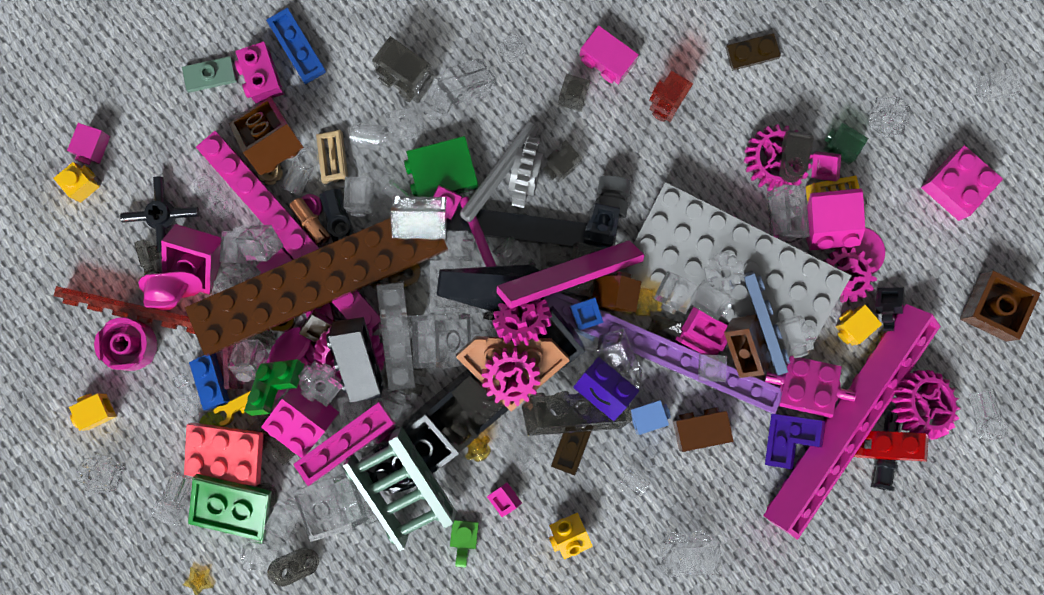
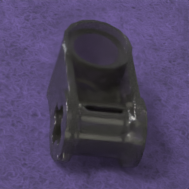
(796, 152)

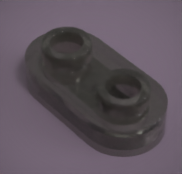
(295, 566)

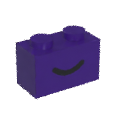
(606, 389)

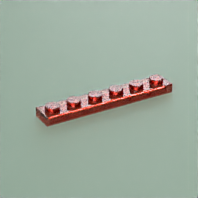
(122, 308)

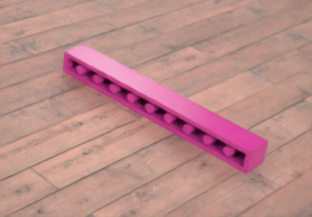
(273, 213)
(852, 421)

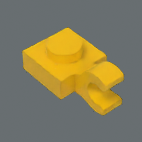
(232, 407)

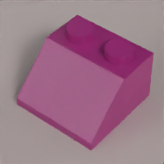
(835, 219)
(192, 252)

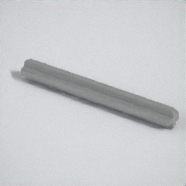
(497, 174)

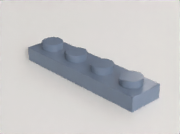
(771, 333)

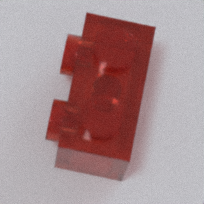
(669, 96)

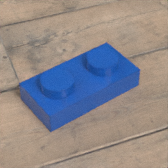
(209, 381)

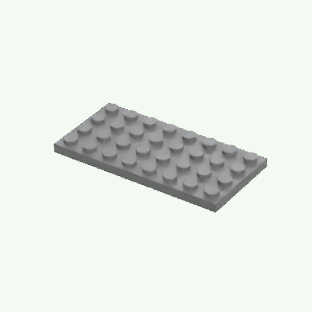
(688, 231)

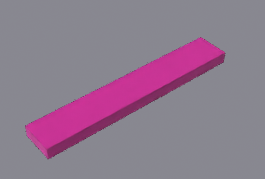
(569, 274)

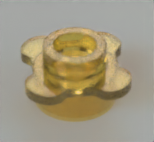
(478, 449)

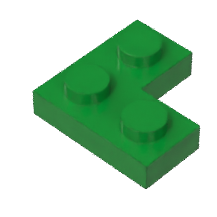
(270, 379)

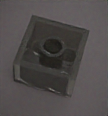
(403, 70)

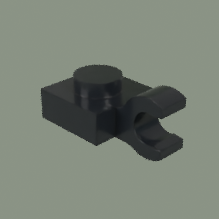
(888, 303)

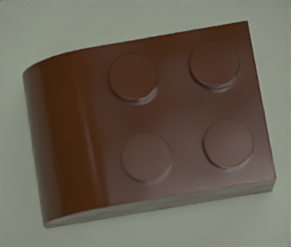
(265, 136)

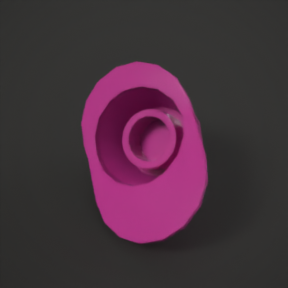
(166, 289)

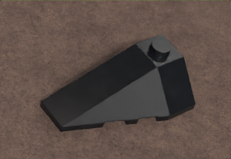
(479, 284)

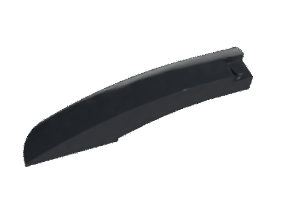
(425, 425)

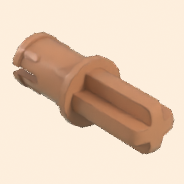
(309, 221)

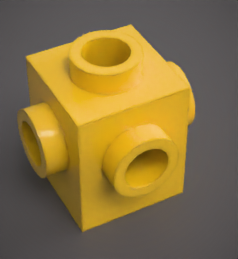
(569, 536)

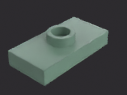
(209, 74)

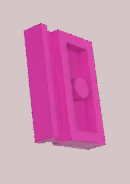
(703, 333)

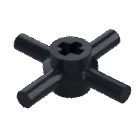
(154, 207)

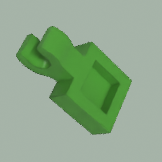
(464, 537)

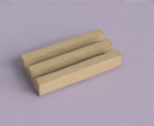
(335, 177)

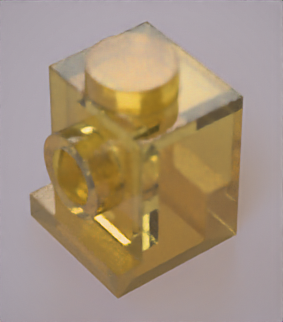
(646, 303)

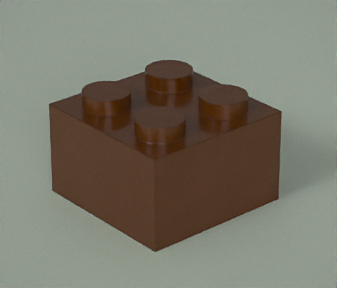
(1000, 306)

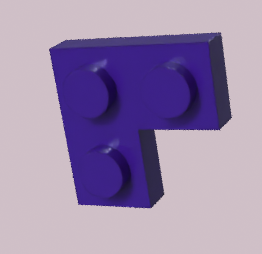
(786, 433)

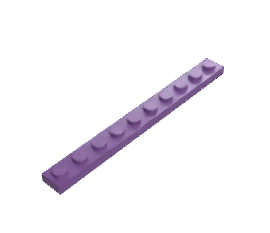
(674, 356)

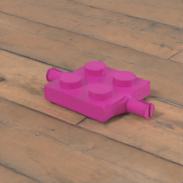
(810, 386)

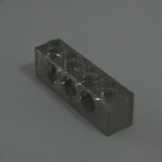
(542, 422)

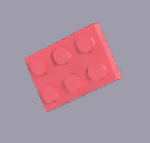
(223, 453)

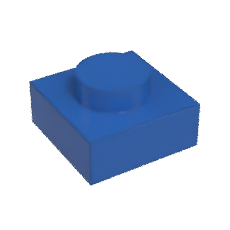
(586, 314)

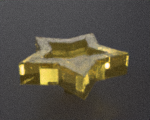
(198, 580)

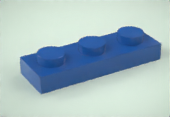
(296, 46)

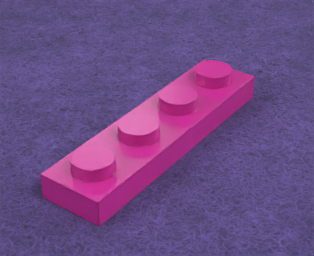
(344, 443)

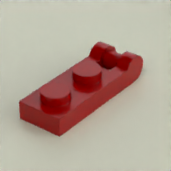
(895, 446)

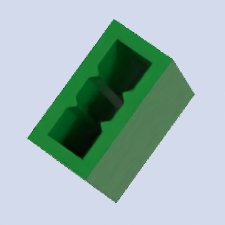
(443, 165)

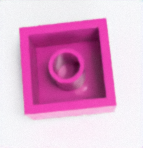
(961, 183)
(299, 421)

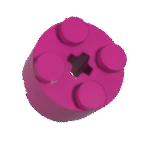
(120, 331)

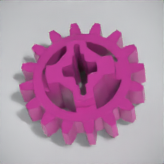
(851, 263)
(522, 321)
(516, 387)

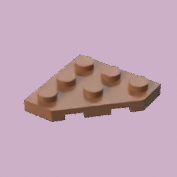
(546, 352)

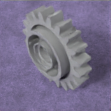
(525, 171)

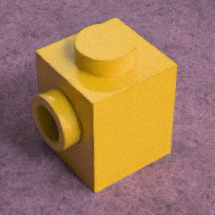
(77, 181)
(857, 325)
(91, 411)

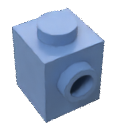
(650, 417)

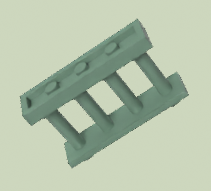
(414, 468)

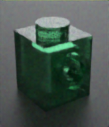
(845, 142)

